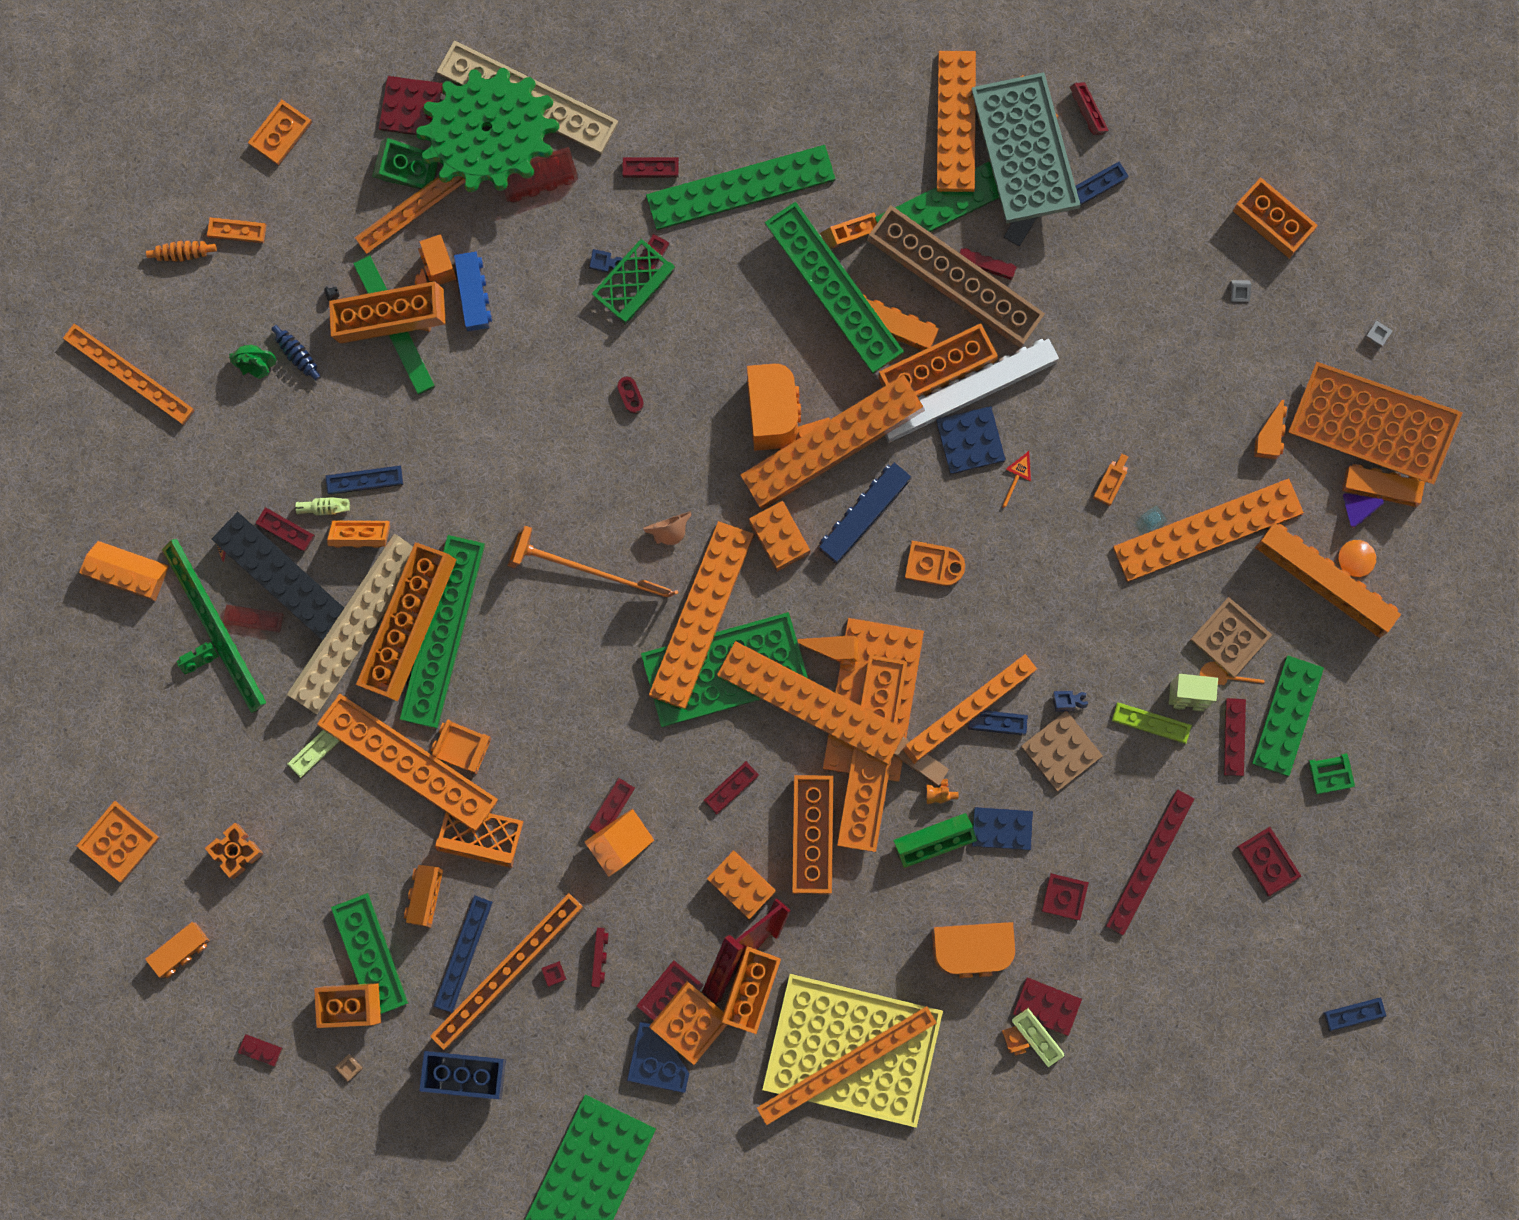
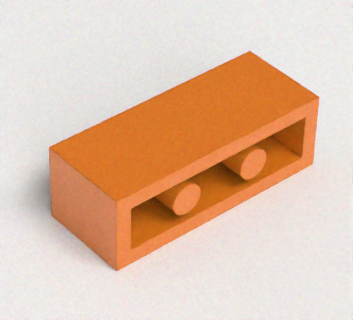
(178, 950)

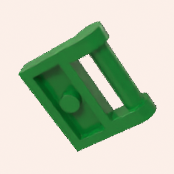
(1331, 780)

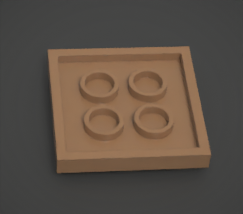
(1231, 637)
(1061, 751)

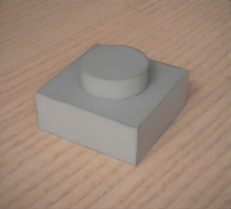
(1378, 334)

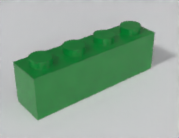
(934, 840)

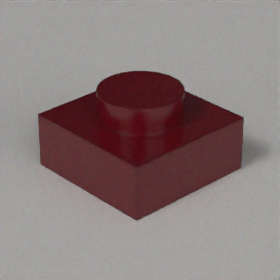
(554, 973)

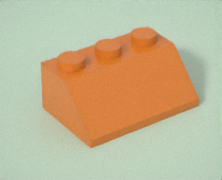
(423, 895)

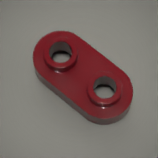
(630, 395)

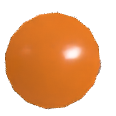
(1357, 558)

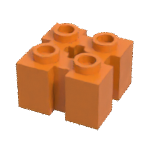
(221, 851)

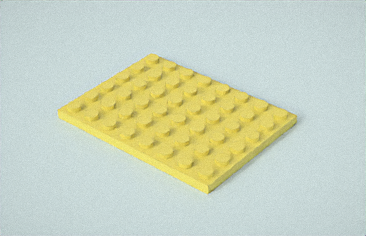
(830, 1020)

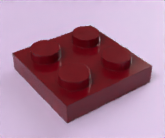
(1065, 897)

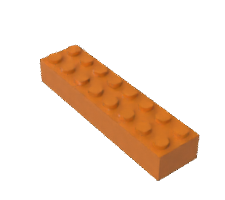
(1328, 580)
(406, 621)

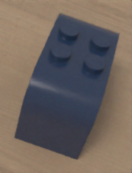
(462, 1075)

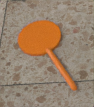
(1212, 669)

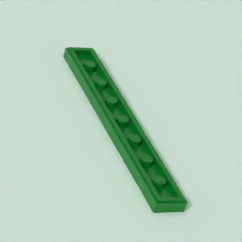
(401, 341)

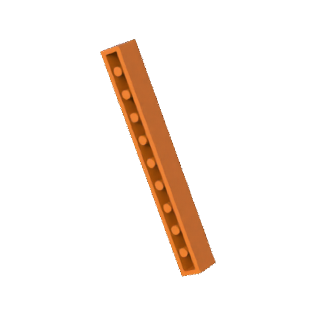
(506, 972)

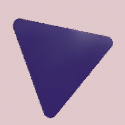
(1360, 507)

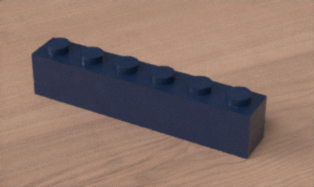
(864, 514)

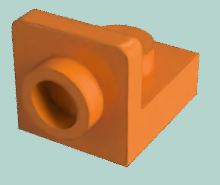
(1015, 1040)

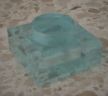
(1153, 518)

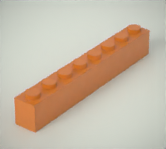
(969, 709)

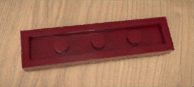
(1234, 737)

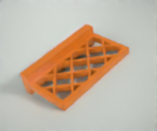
(479, 852)

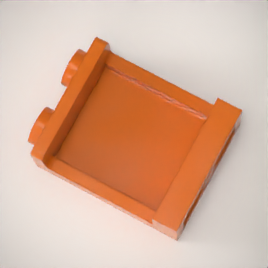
(461, 746)

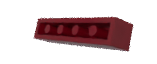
(990, 265)

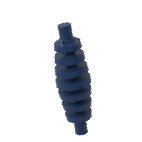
(296, 353)

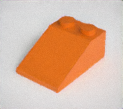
(619, 842)

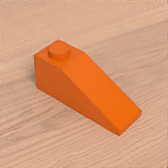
(849, 230)
(840, 648)

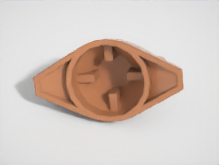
(670, 530)

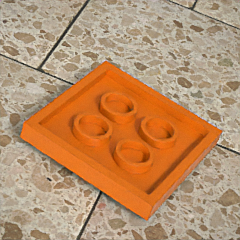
(118, 841)
(689, 1023)

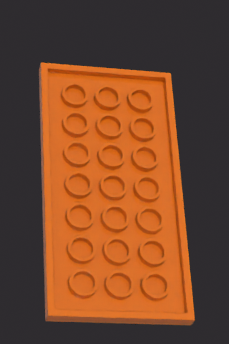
(1375, 423)
(880, 641)

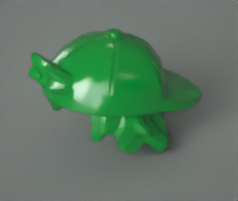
(259, 360)

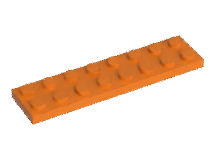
(956, 121)

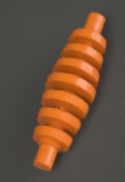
(180, 250)

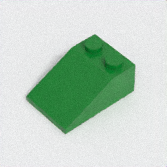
(402, 165)

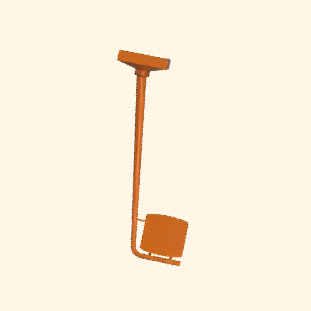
(522, 547)

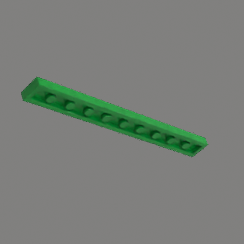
(214, 626)

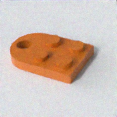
(932, 564)

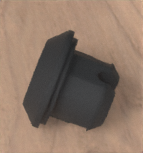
(331, 293)

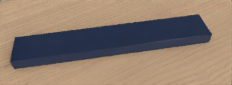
(463, 954)

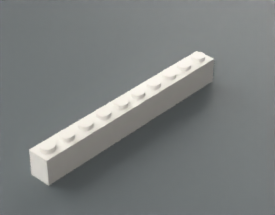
(979, 385)

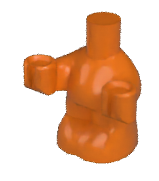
(941, 794)

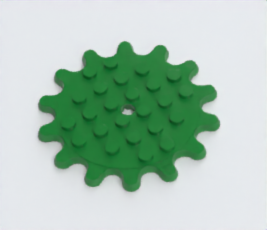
(493, 154)

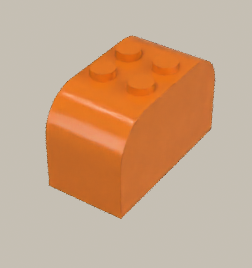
(773, 406)
(974, 949)

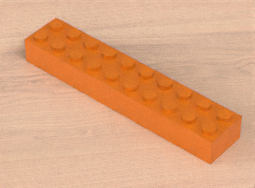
(832, 442)

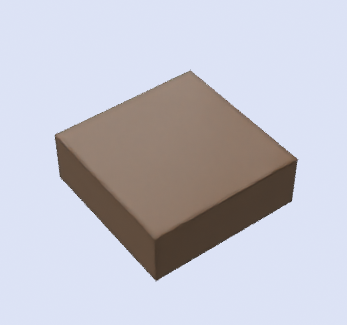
(348, 1067)

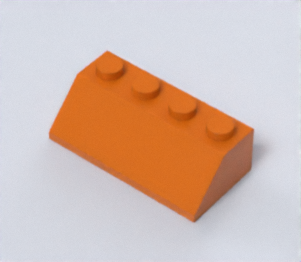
(124, 570)
(750, 990)

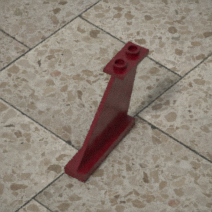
(732, 950)

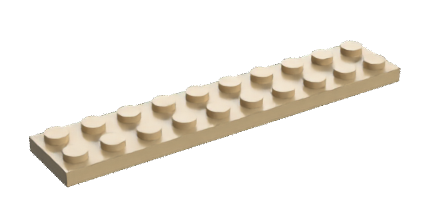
(575, 119)
(351, 627)

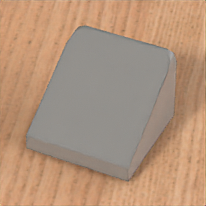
(1240, 291)

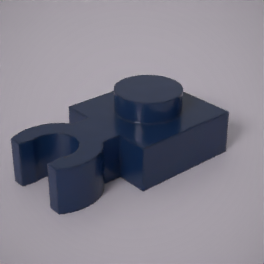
(602, 261)
(1067, 701)

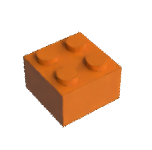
(435, 255)

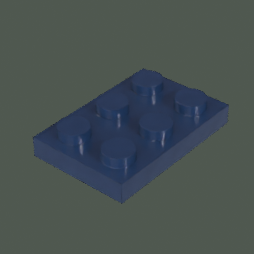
(1002, 828)

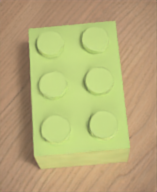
(1193, 692)

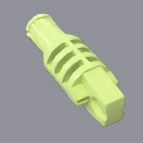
(324, 506)

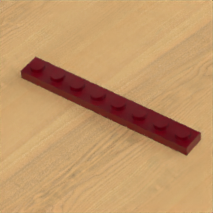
(1150, 862)

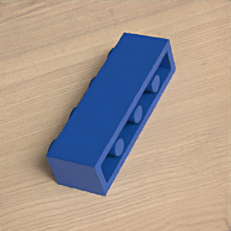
(472, 291)

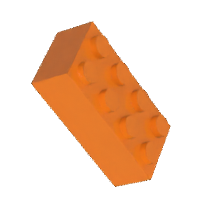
(1275, 218)

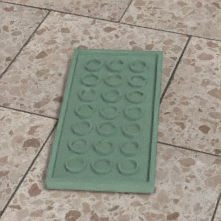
(1025, 147)

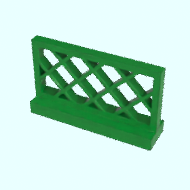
(648, 288)

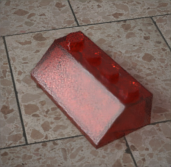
(548, 174)

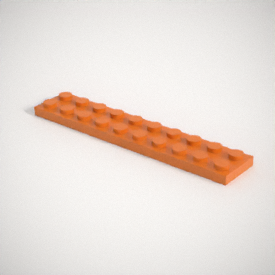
(1208, 530)
(701, 615)
(812, 702)
(407, 762)
(867, 774)

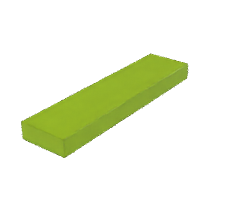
(1151, 723)

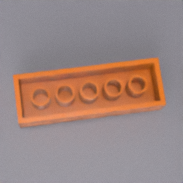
(387, 312)
(943, 362)
(812, 834)

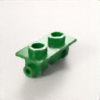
(189, 662)

